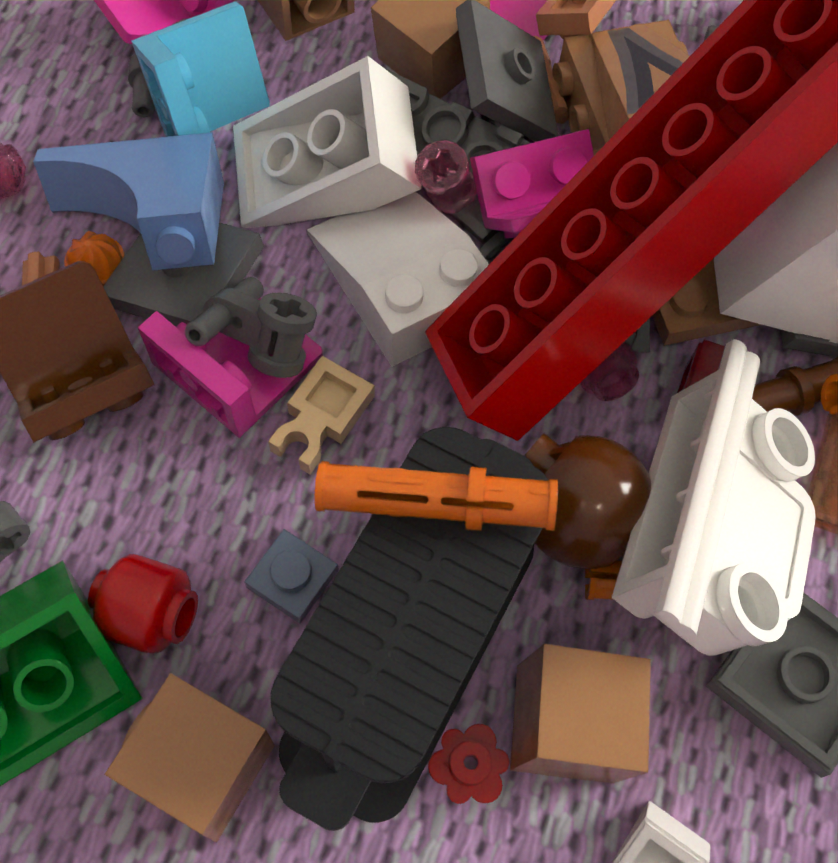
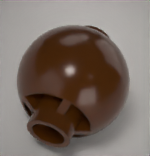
(597, 502)

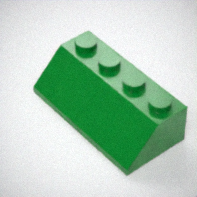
(54, 671)

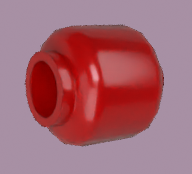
(143, 603)

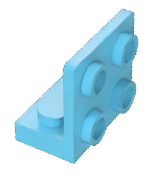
(203, 71)

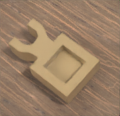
(324, 406)

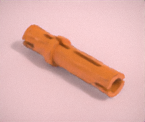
(437, 495)

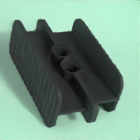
(396, 645)

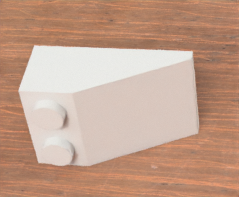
(327, 149)
(399, 269)

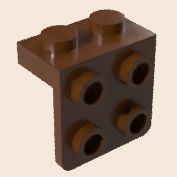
(66, 352)

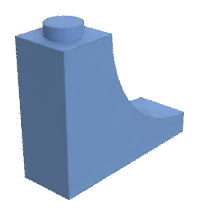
(156, 185)

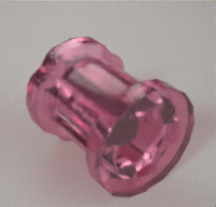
(440, 163)

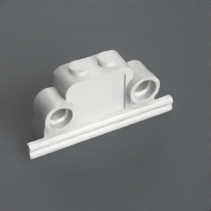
(724, 519)

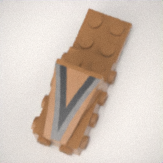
(604, 85)

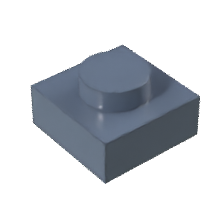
(291, 576)

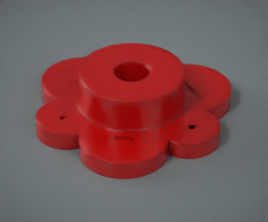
(448, 765)

